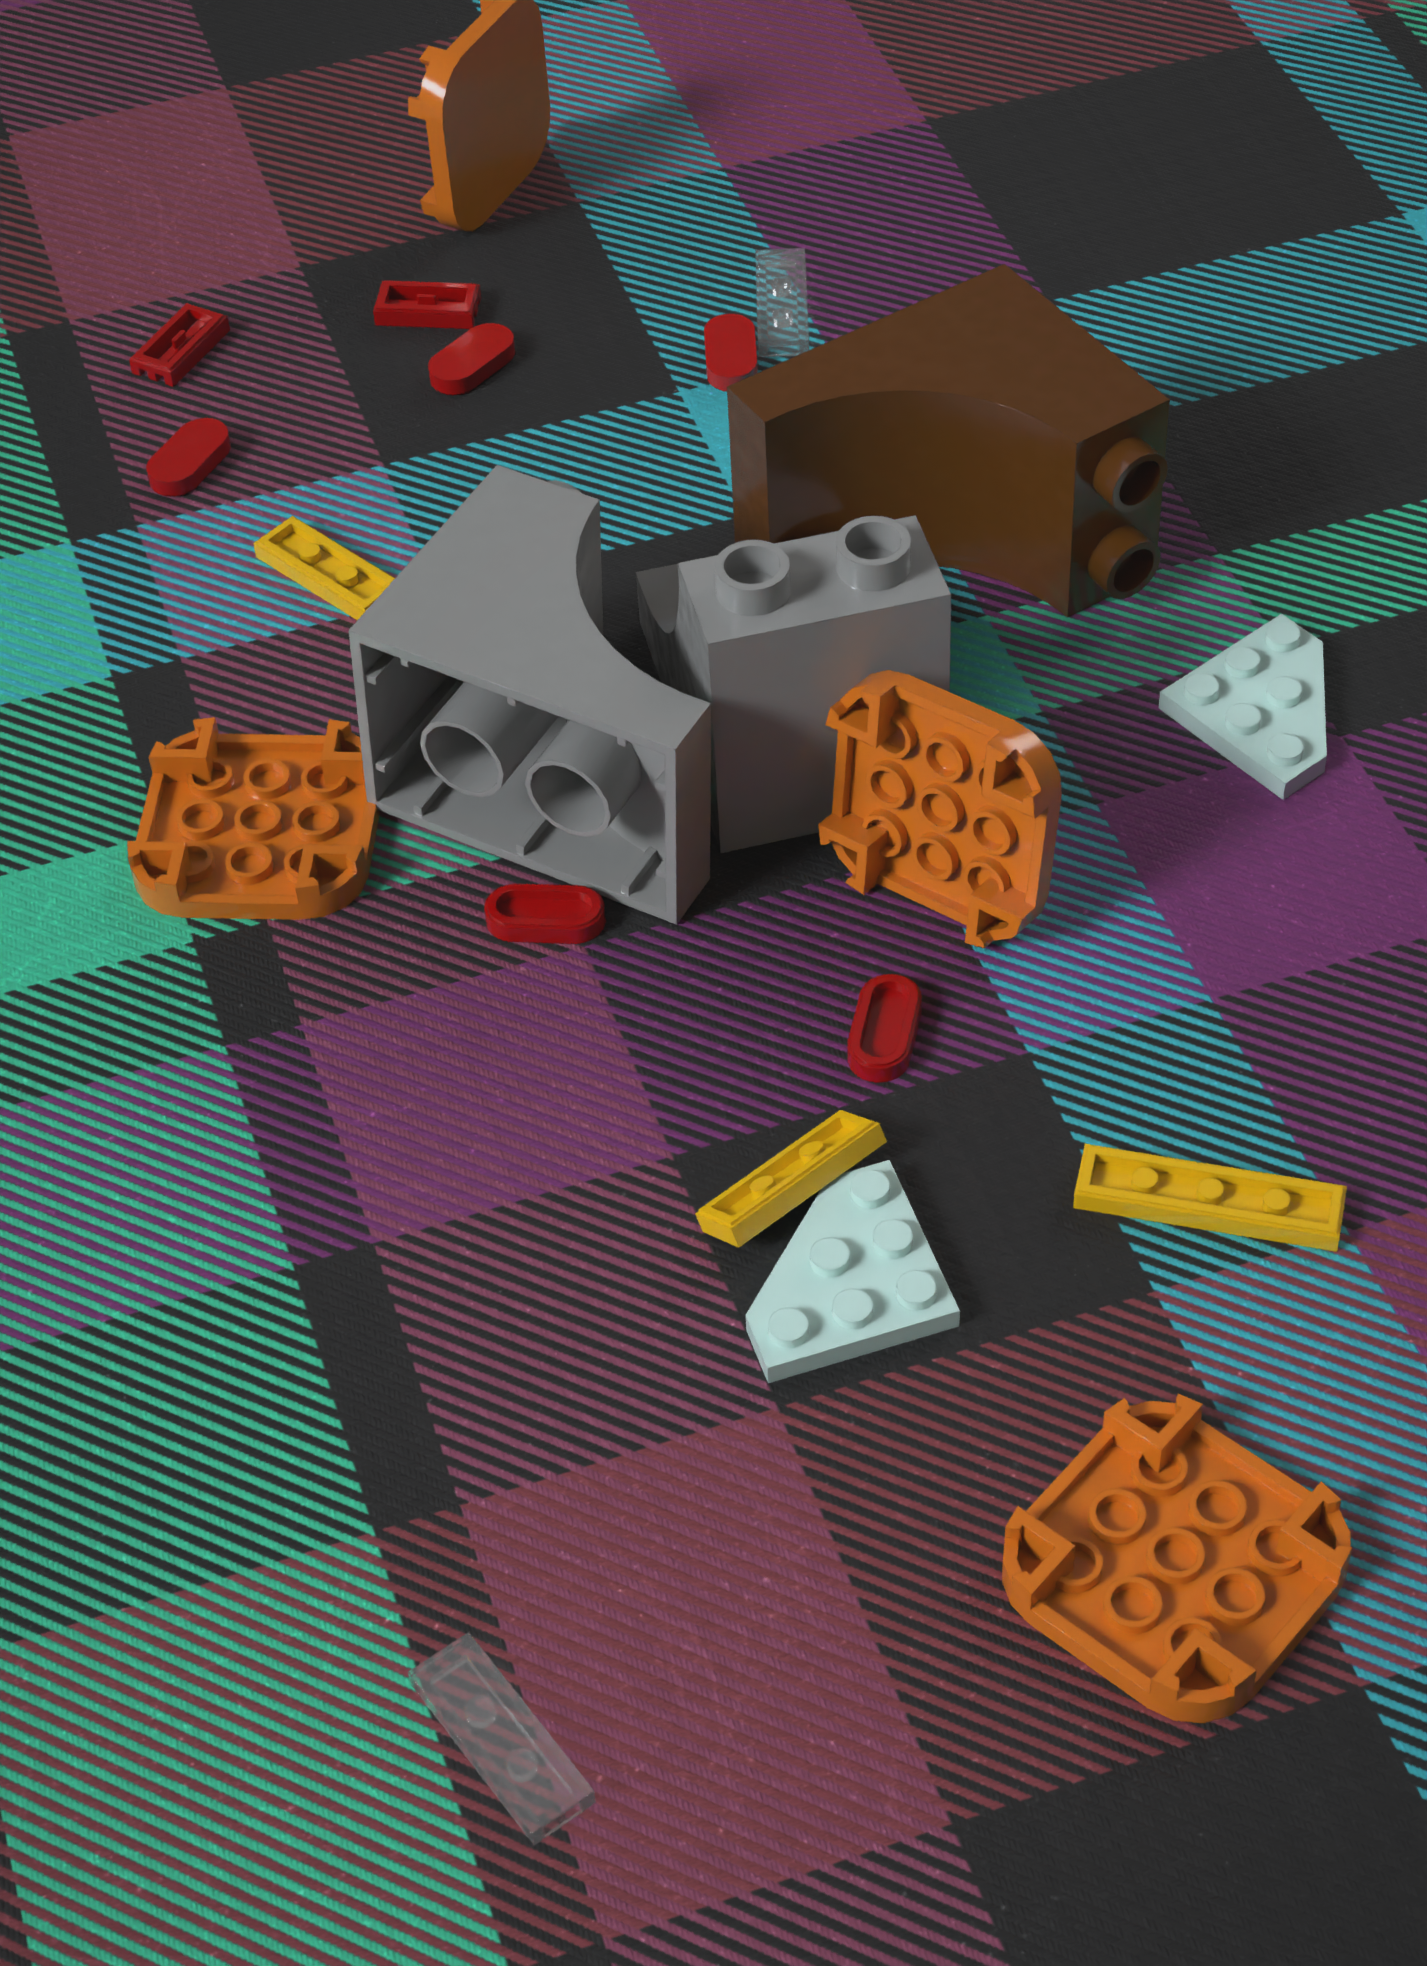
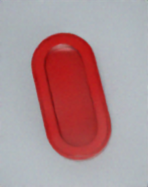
(729, 350)
(471, 358)
(188, 457)
(545, 913)
(884, 1028)

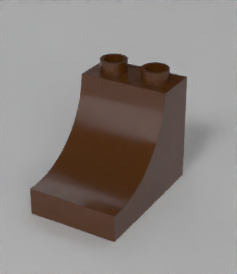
(981, 419)

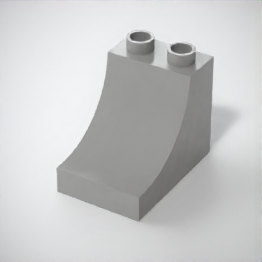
(781, 640)
(516, 720)

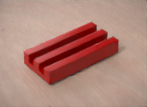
(427, 304)
(186, 347)

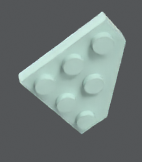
(1260, 705)
(850, 1280)

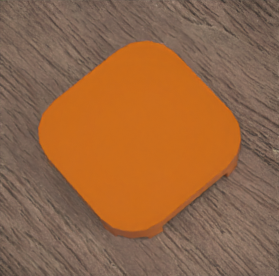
(484, 112)
(943, 804)
(254, 825)
(1176, 1561)

